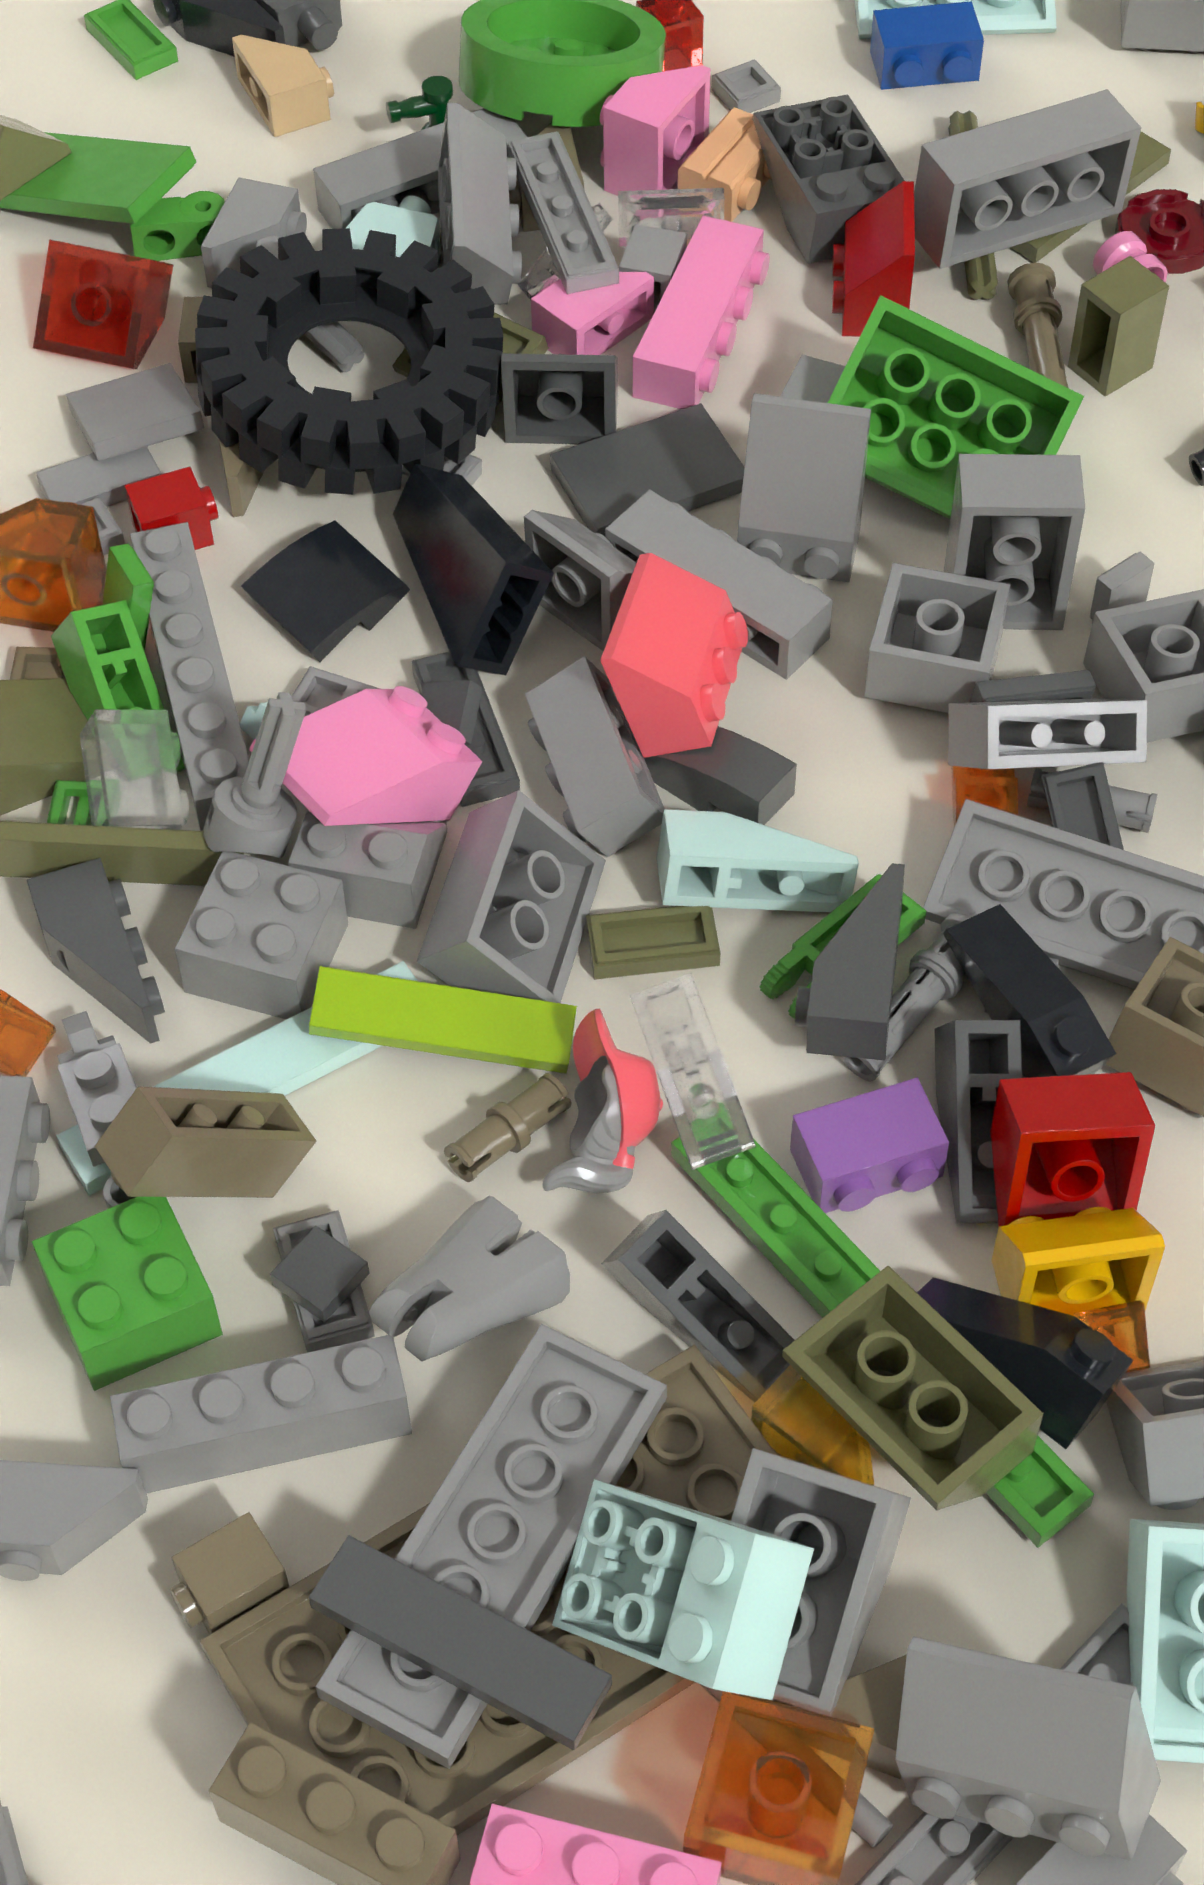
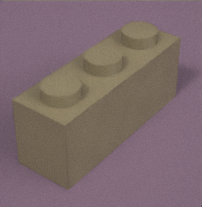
(204, 1143)
(329, 1817)

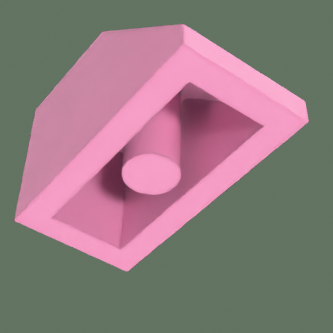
(593, 318)

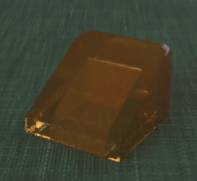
(21, 1036)

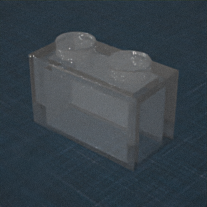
(132, 770)

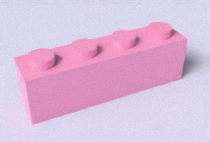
(699, 313)

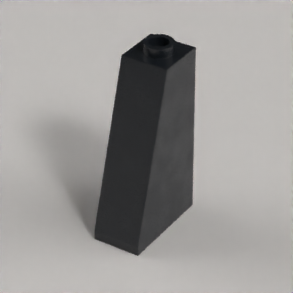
(472, 568)

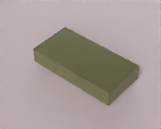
(652, 941)

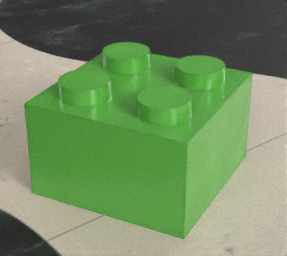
(128, 1288)

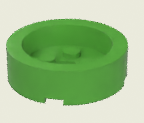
(555, 55)

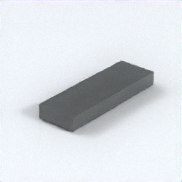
(497, 771)

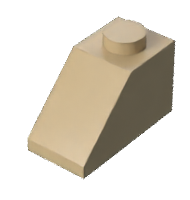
(283, 83)

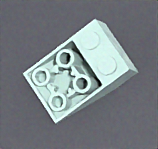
(683, 1590)

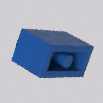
(926, 45)

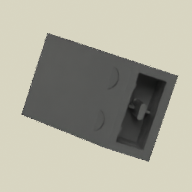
(823, 169)

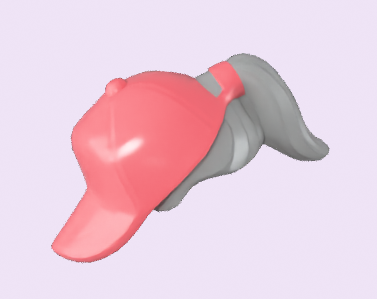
(615, 1111)

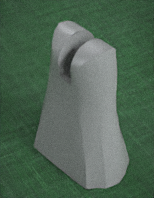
(473, 1282)

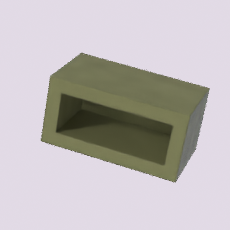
(1117, 325)

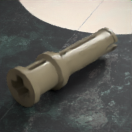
(1038, 318)

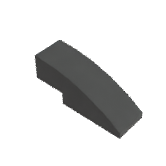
(729, 776)

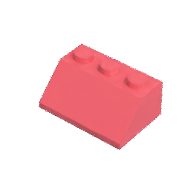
(673, 656)

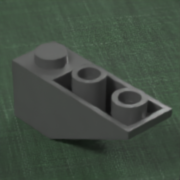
(90, 945)

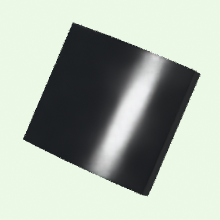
(325, 588)

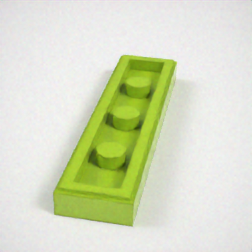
(442, 1020)

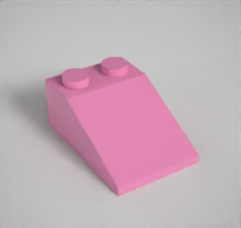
(379, 761)

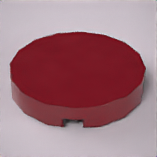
(1168, 227)

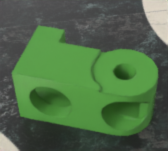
(176, 226)

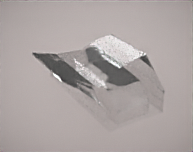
(667, 209)

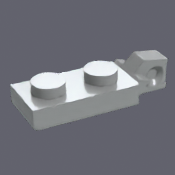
(94, 1080)

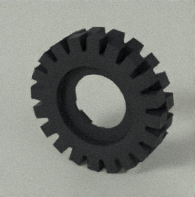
(273, 301)

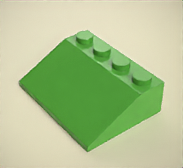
(941, 399)

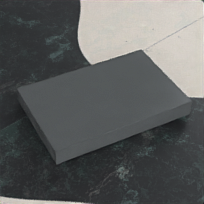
(672, 455)

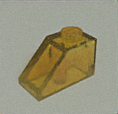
(809, 1430)

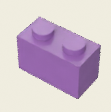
(869, 1146)

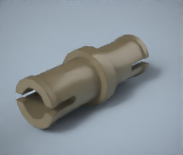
(507, 1127)

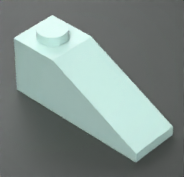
(747, 865)

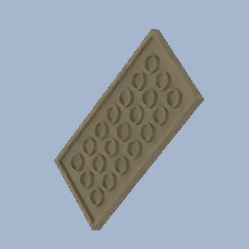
(283, 1646)

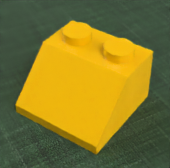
(1078, 1260)

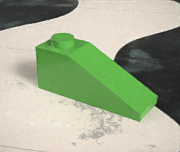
(106, 661)

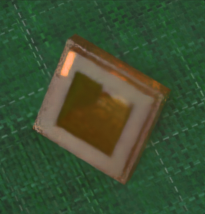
(1124, 1327)

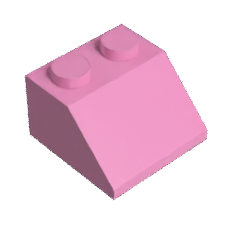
(654, 128)

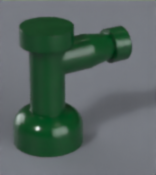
(432, 102)

